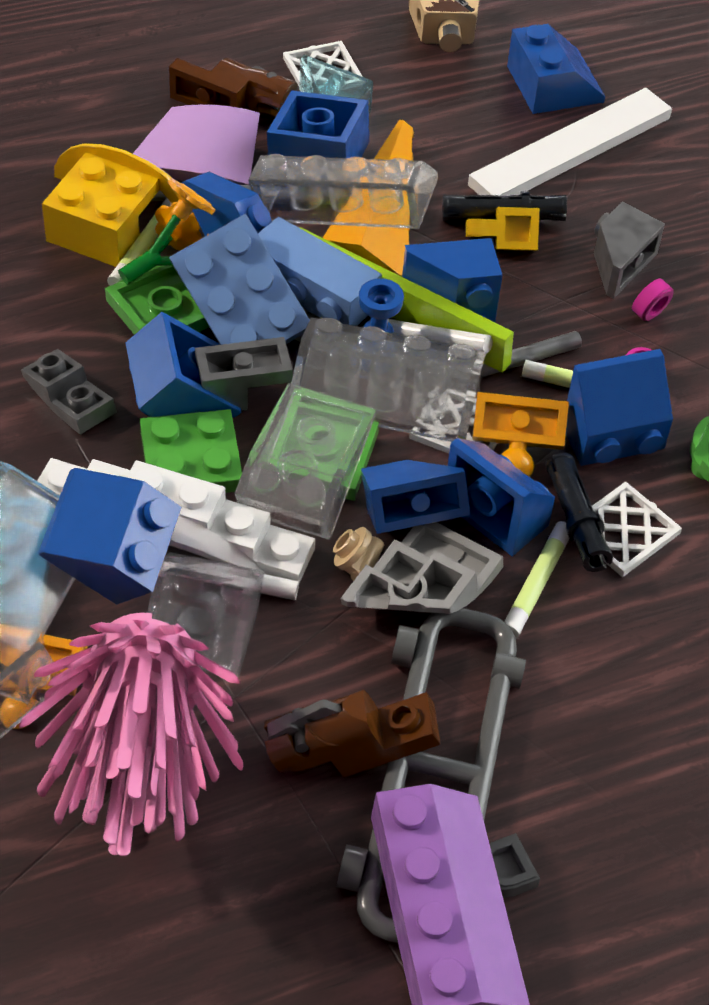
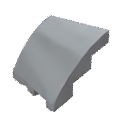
(426, 573)

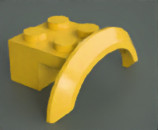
(101, 200)

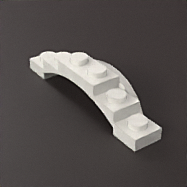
(210, 522)

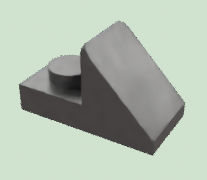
(235, 367)

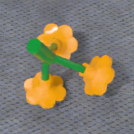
(175, 227)

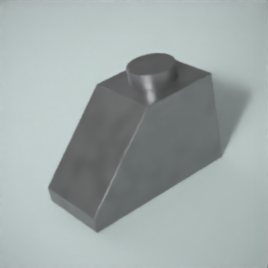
(625, 245)

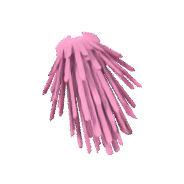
(135, 726)

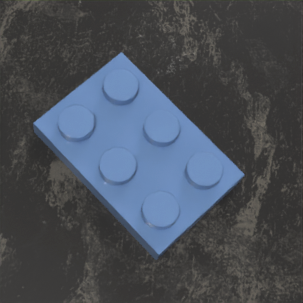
(239, 286)

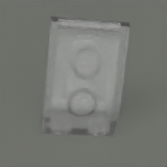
(305, 460)

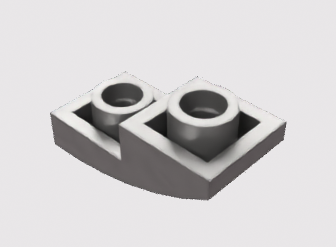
(67, 392)

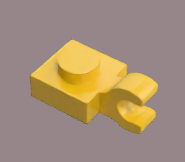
(512, 229)

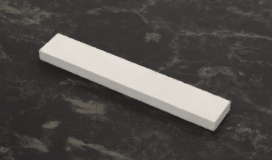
(571, 145)

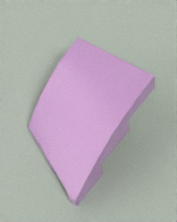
(203, 140)

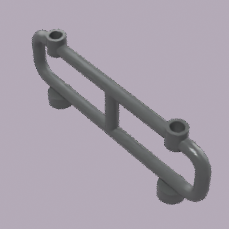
(415, 650)

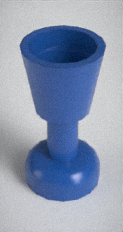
(381, 301)

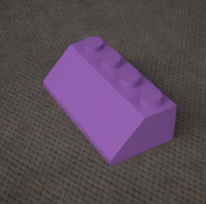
(446, 898)

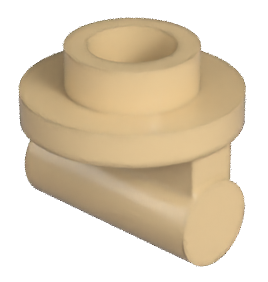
(356, 550)

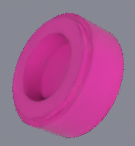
(652, 299)

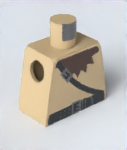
(445, 22)

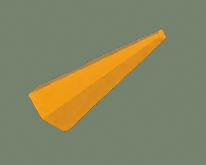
(380, 244)

